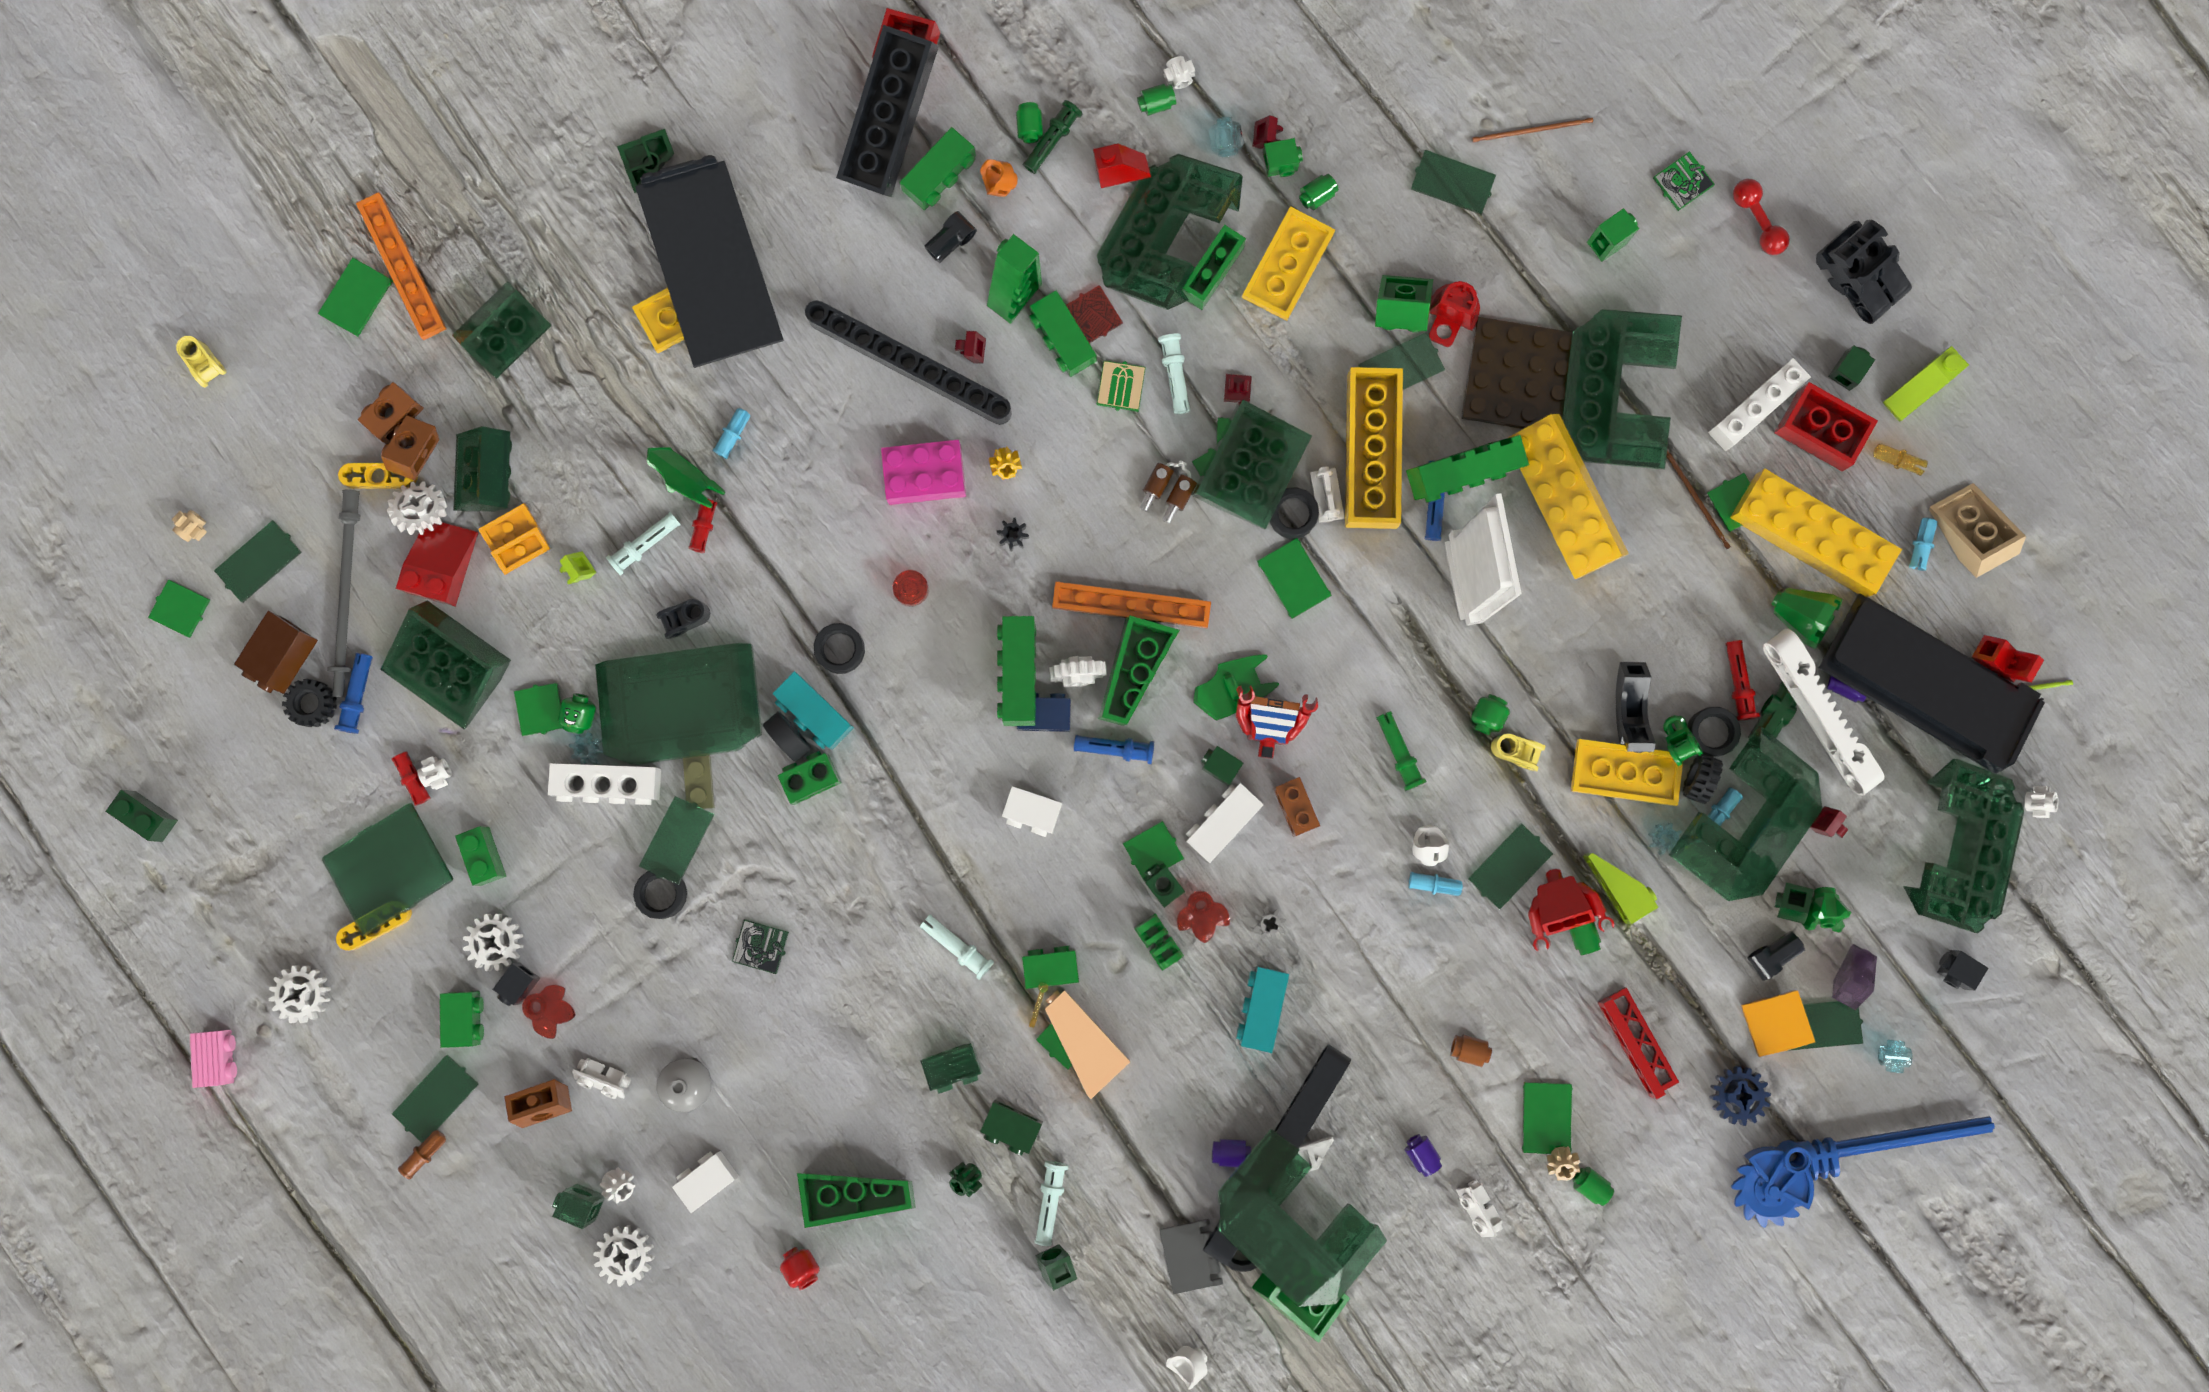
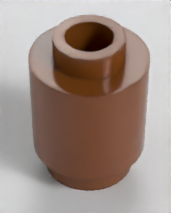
(1471, 1050)

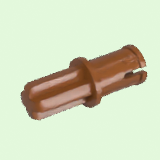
(422, 1154)

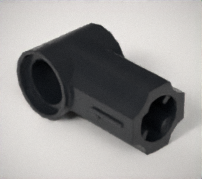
(955, 232)
(1771, 958)

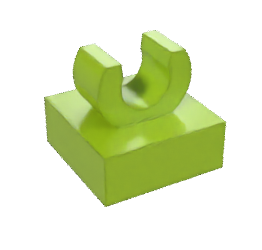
(577, 567)

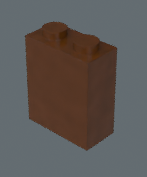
(275, 653)

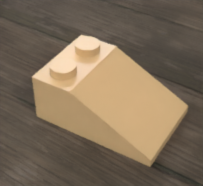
(1977, 530)

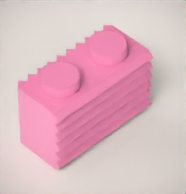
(212, 1058)

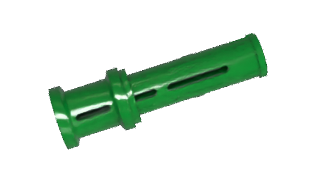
(1405, 763)

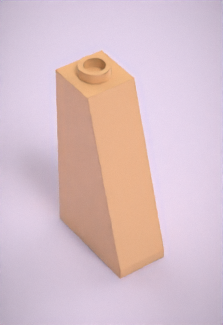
(1086, 1044)

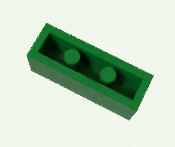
(938, 169)
(1213, 266)
(1062, 334)

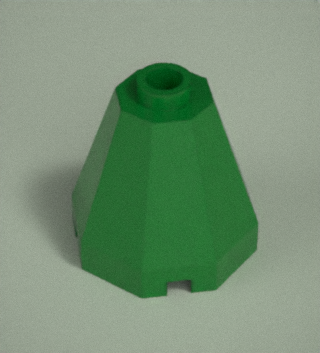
(1806, 613)

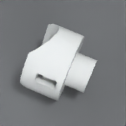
(1430, 850)
(1189, 1365)

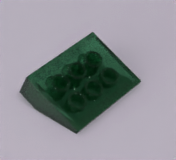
(1251, 464)
(444, 663)

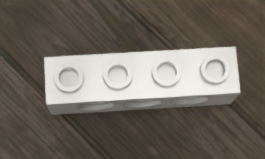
(1759, 404)
(563, 776)

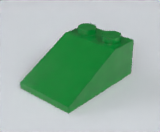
(1311, 1319)

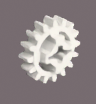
(417, 508)
(1077, 671)
(500, 934)
(289, 987)
(625, 1266)

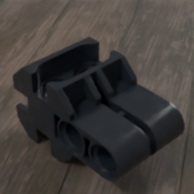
(1873, 275)

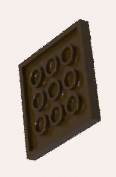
(1516, 373)

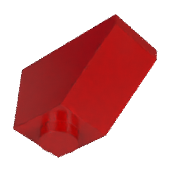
(1119, 165)

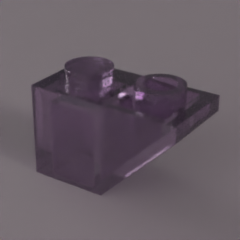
(1855, 977)

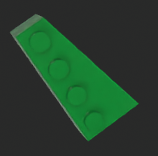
(1014, 278)
(1467, 468)
(1134, 667)
(1018, 671)
(845, 1198)

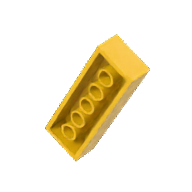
(1374, 448)
(1569, 498)
(1815, 533)

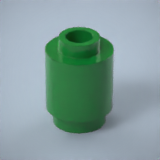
(1156, 99)
(1029, 122)
(1318, 191)
(1586, 938)
(1593, 1186)

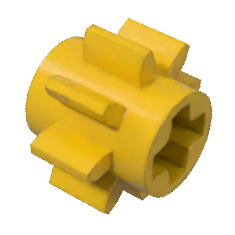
(1005, 463)

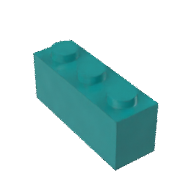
(812, 711)
(1262, 1009)

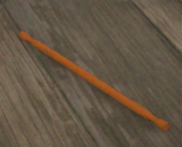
(1532, 129)

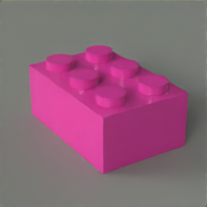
(923, 472)

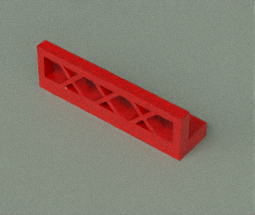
(1632, 1045)

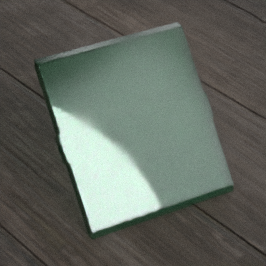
(387, 869)

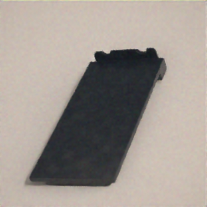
(708, 260)
(1932, 685)

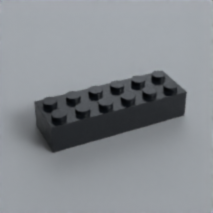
(887, 111)

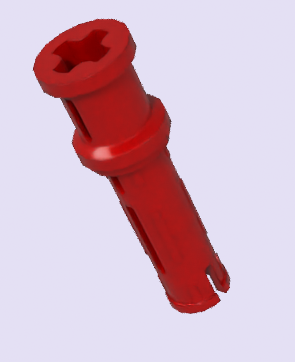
(1734, 649)

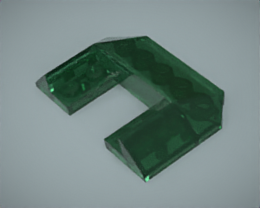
(1137, 245)
(1594, 386)
(1981, 851)
(1750, 864)
(1281, 1249)

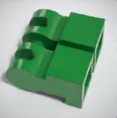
(1165, 951)

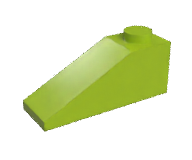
(1925, 383)
(1627, 894)

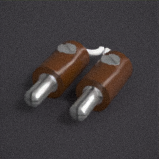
(1158, 482)

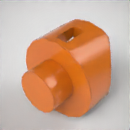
(998, 177)

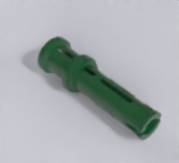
(1056, 125)

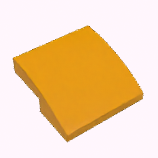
(514, 538)
(1778, 1023)

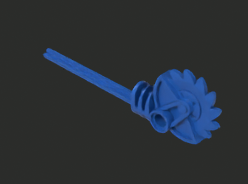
(1775, 1186)

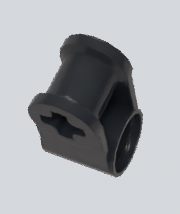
(678, 618)

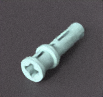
(1173, 362)
(629, 550)
(966, 954)
(1052, 1190)

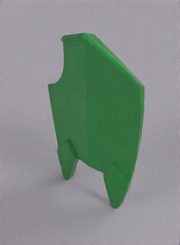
(681, 475)
(1220, 695)

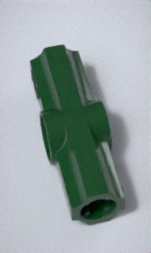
(1776, 711)

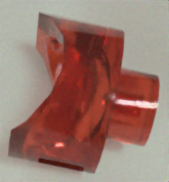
(910, 588)

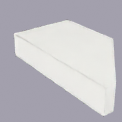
(1315, 1151)

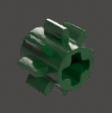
(965, 1179)

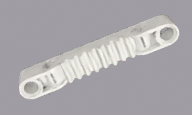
(1856, 767)

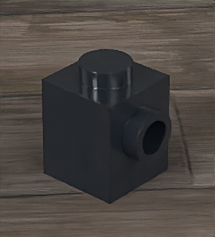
(1961, 970)
(515, 984)

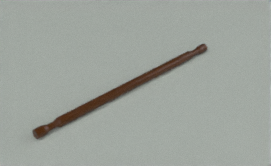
(1697, 499)

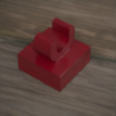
(1265, 131)
(972, 347)
(1237, 388)
(1830, 822)

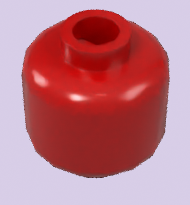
(799, 1268)

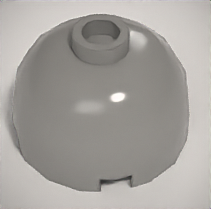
(684, 1085)

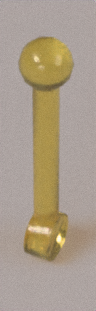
(1042, 987)

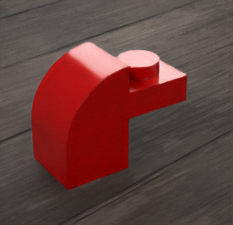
(2006, 661)

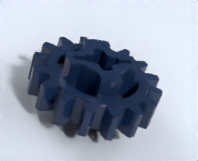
(1736, 1086)

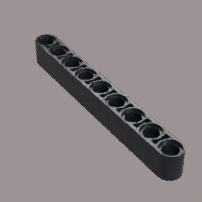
(901, 352)
(1295, 1124)

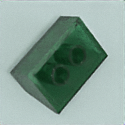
(501, 330)
(482, 470)

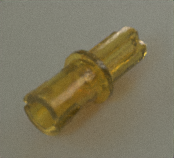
(1899, 459)

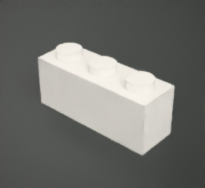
(1223, 822)

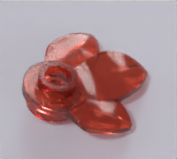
(1202, 920)
(552, 1010)

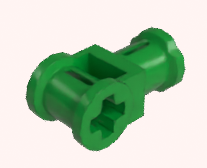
(1680, 741)

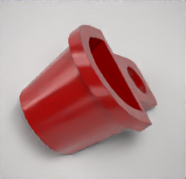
(1454, 306)

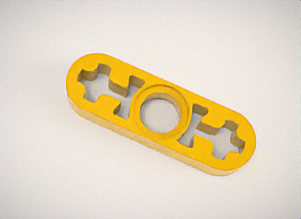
(367, 469)
(360, 941)

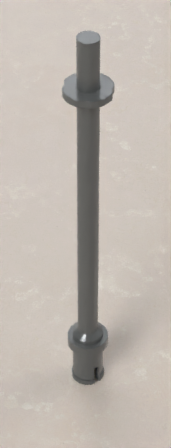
(349, 517)

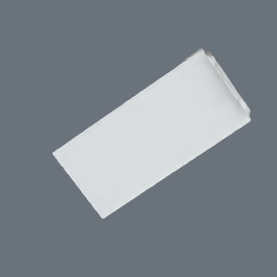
(1483, 564)

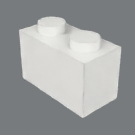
(1031, 810)
(705, 1181)

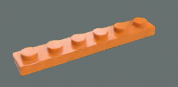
(401, 266)
(1129, 603)

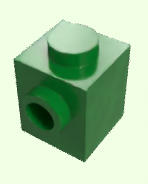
(1282, 157)

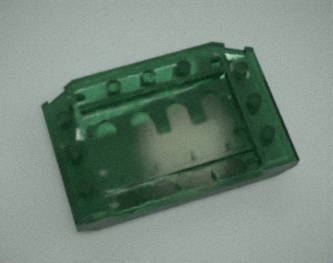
(678, 703)

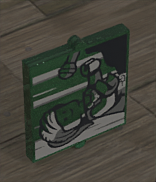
(760, 946)

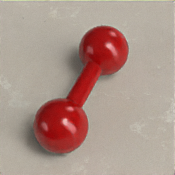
(1773, 239)

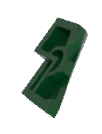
(645, 155)

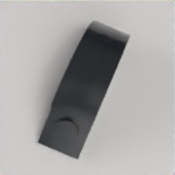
(1632, 707)

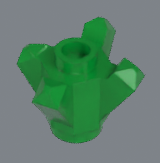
(1826, 910)

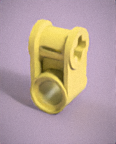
(202, 363)
(1523, 751)

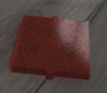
(1094, 314)

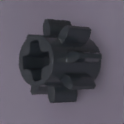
(1011, 541)

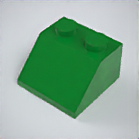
(1404, 303)

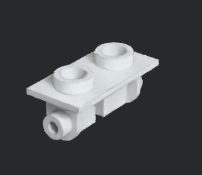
(1327, 494)
(591, 1076)
(1485, 1220)

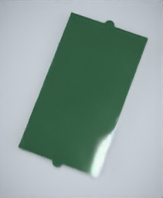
(1453, 182)
(1416, 358)
(257, 561)
(676, 840)
(1510, 866)
(1833, 1025)
(435, 1099)

